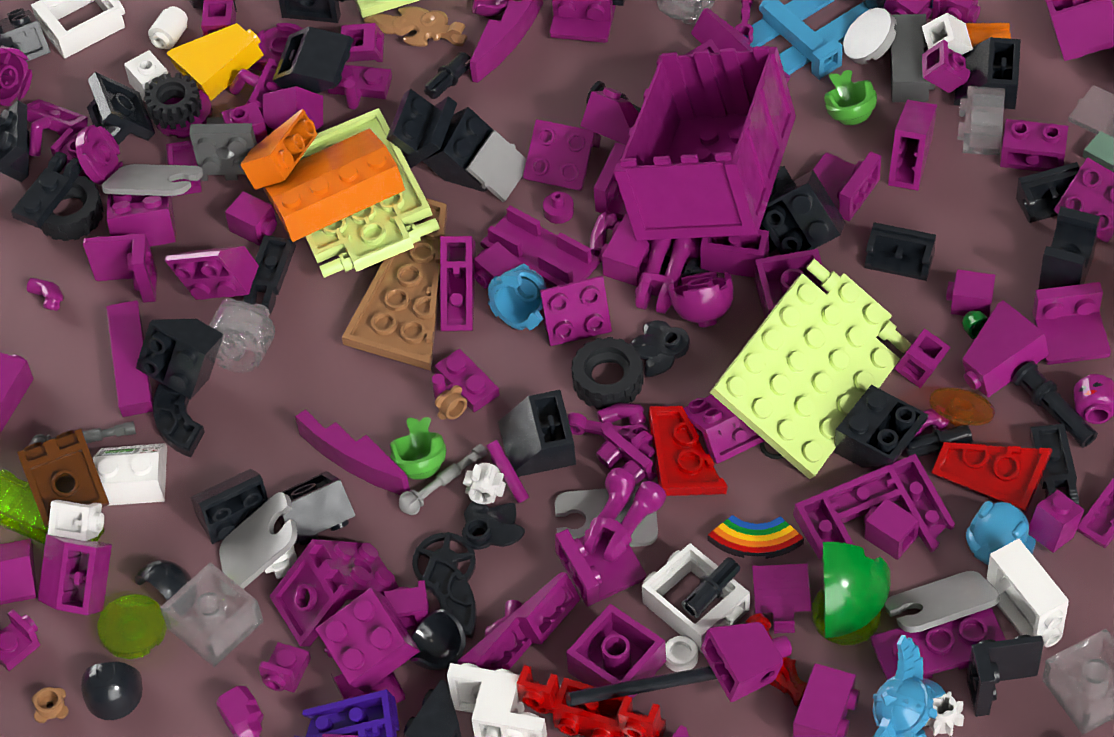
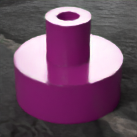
(558, 207)

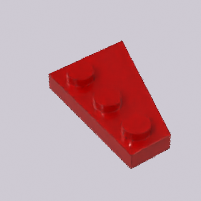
(679, 457)
(994, 471)

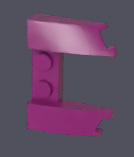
(903, 481)

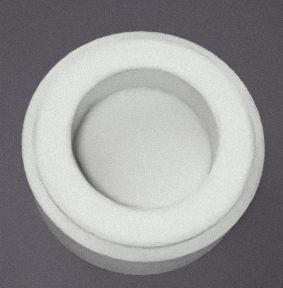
(681, 653)

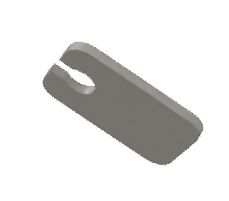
(152, 180)
(591, 503)
(253, 543)
(943, 601)

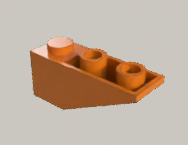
(280, 151)

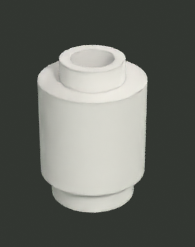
(168, 28)

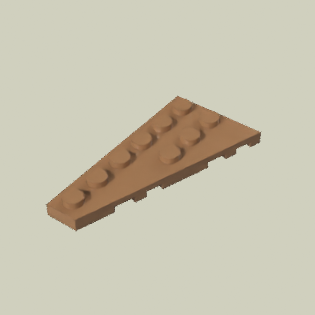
(402, 302)

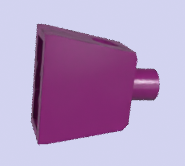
(744, 657)

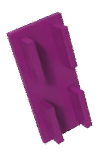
(552, 256)
(940, 646)

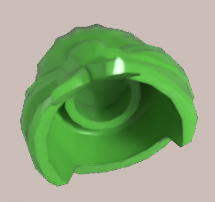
(850, 101)
(420, 452)

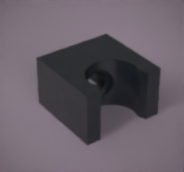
(1071, 249)

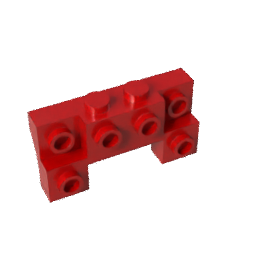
(594, 719)

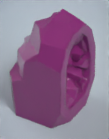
(240, 712)

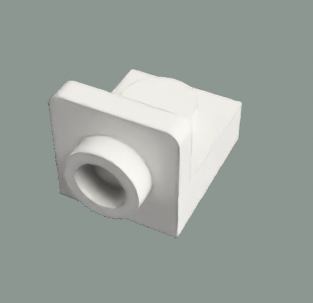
(75, 520)

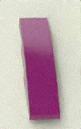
(503, 36)
(358, 457)

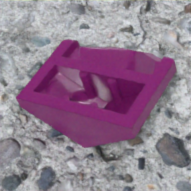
(17, 572)

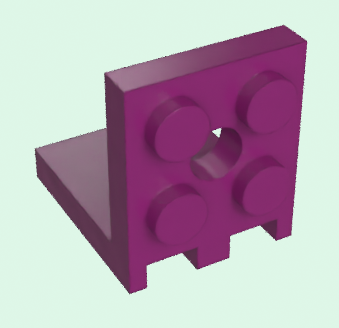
(331, 575)

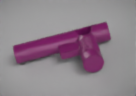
(505, 467)

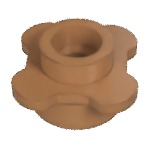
(451, 403)
(49, 696)

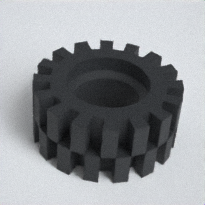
(175, 113)

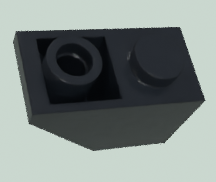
(436, 716)

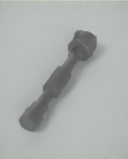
(96, 434)

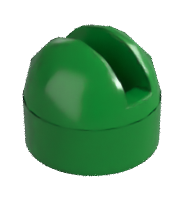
(974, 322)

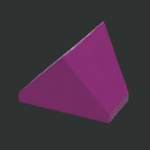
(284, 103)

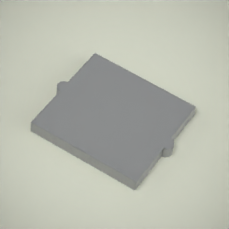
(498, 166)

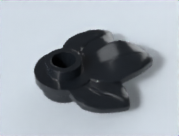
(657, 346)
(494, 524)

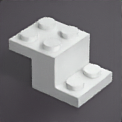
(493, 701)

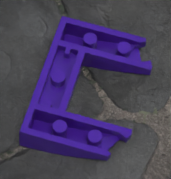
(362, 716)

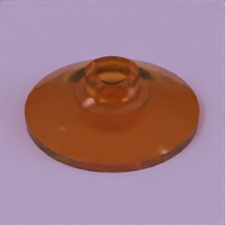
(961, 406)

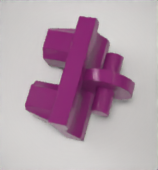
(630, 452)

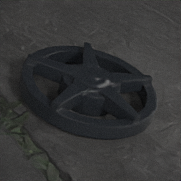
(445, 552)

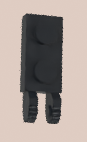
(47, 191)
(273, 263)
(1060, 467)

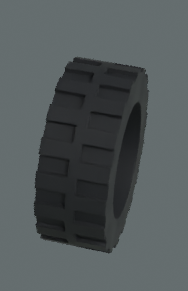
(81, 222)
(601, 352)

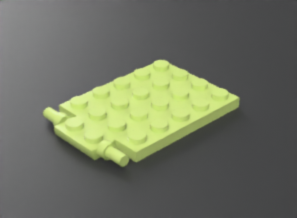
(381, 228)
(810, 366)

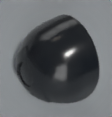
(164, 576)
(439, 641)
(111, 689)

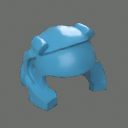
(517, 297)
(996, 527)

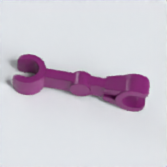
(744, 28)
(580, 424)

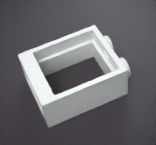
(84, 34)
(680, 563)
(1027, 593)

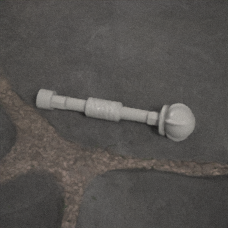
(412, 500)

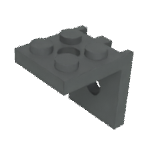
(222, 146)

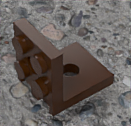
(61, 457)

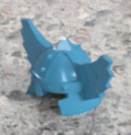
(906, 699)

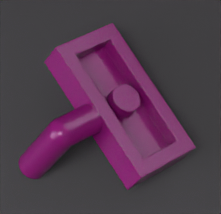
(362, 82)
(262, 84)
(50, 116)
(462, 371)

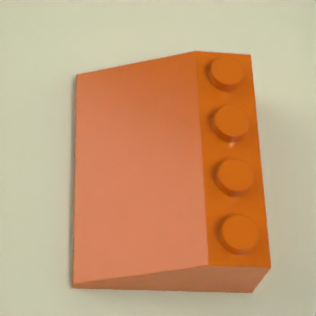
(335, 184)

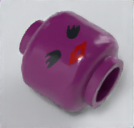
(1094, 398)

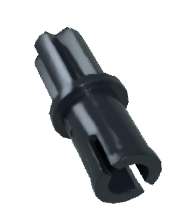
(447, 75)
(934, 441)
(710, 587)

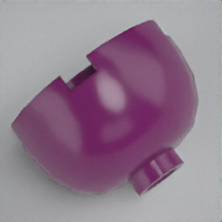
(14, 75)
(702, 297)

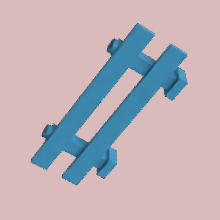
(819, 46)

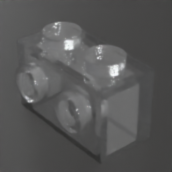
(983, 120)

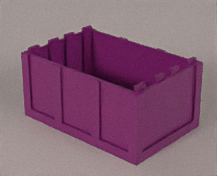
(706, 144)

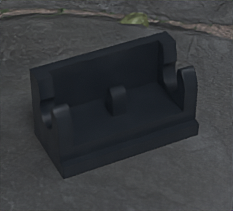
(1043, 190)
(900, 251)

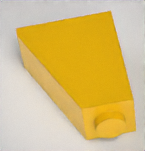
(217, 58)

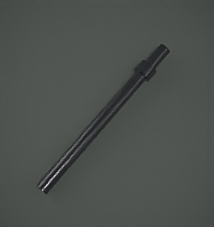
(639, 686)

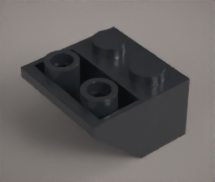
(313, 60)
(993, 65)
(460, 145)
(802, 216)
(180, 353)
(877, 429)
(538, 434)
(229, 504)

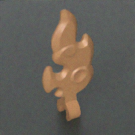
(427, 24)

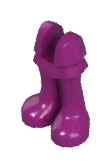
(655, 284)
(621, 488)

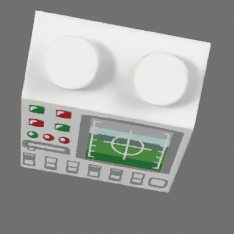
(133, 473)

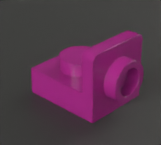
(17, 640)
(284, 668)

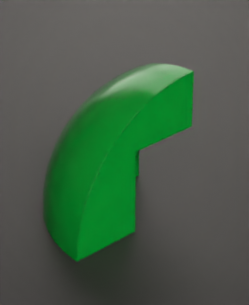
(852, 588)

